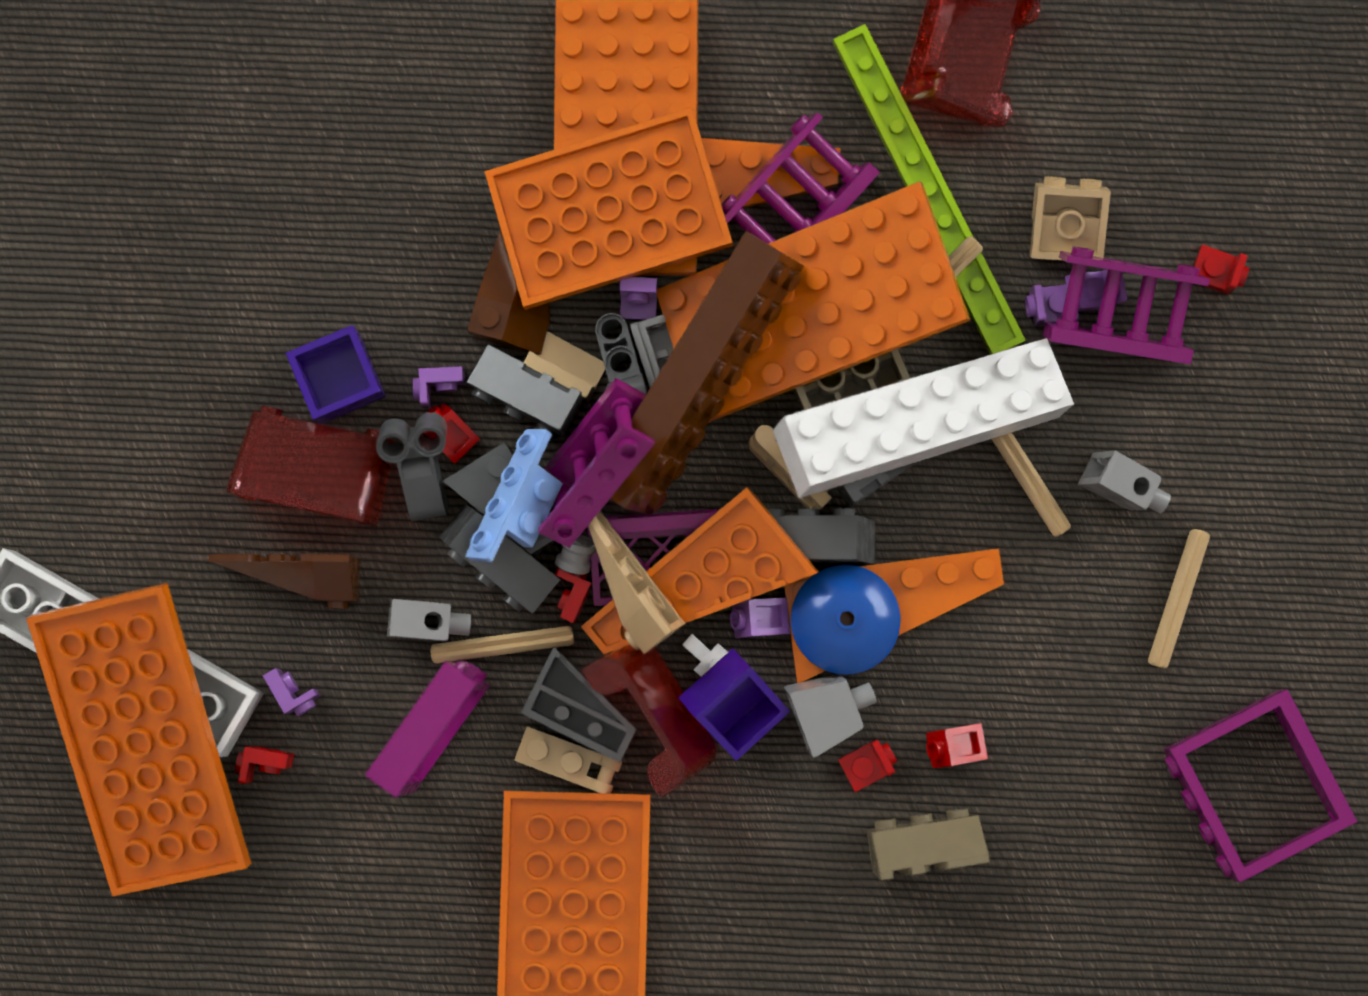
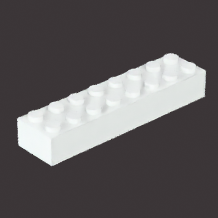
(922, 417)
(32, 589)

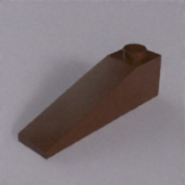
(498, 309)
(316, 576)

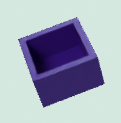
(335, 374)
(734, 704)

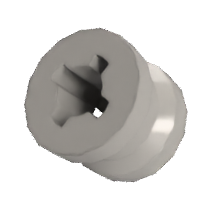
(577, 557)

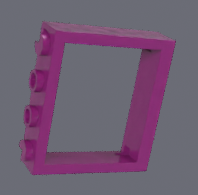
(428, 728)
(1311, 760)

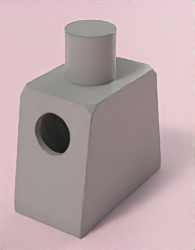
(1124, 482)
(408, 617)
(828, 710)

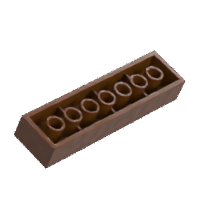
(706, 365)

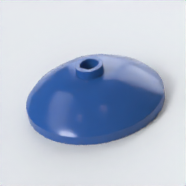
(818, 624)

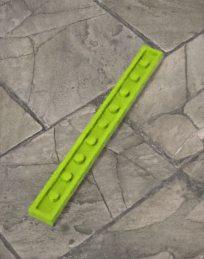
(917, 164)

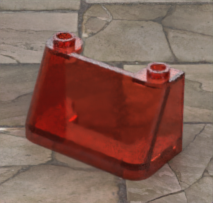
(964, 57)
(310, 467)
(657, 693)

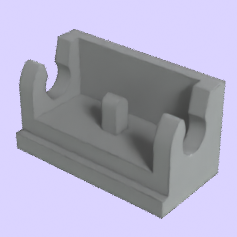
(652, 345)

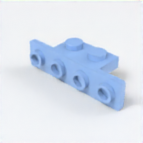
(520, 500)

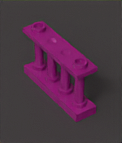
(829, 203)
(1136, 340)
(595, 462)

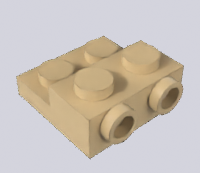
(1068, 217)

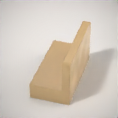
(567, 365)

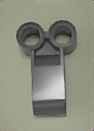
(619, 350)
(417, 463)

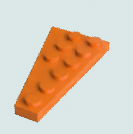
(738, 162)
(717, 566)
(922, 589)

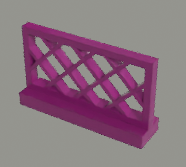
(649, 526)

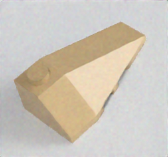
(638, 599)

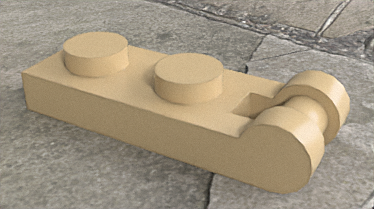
(766, 449)
(566, 760)

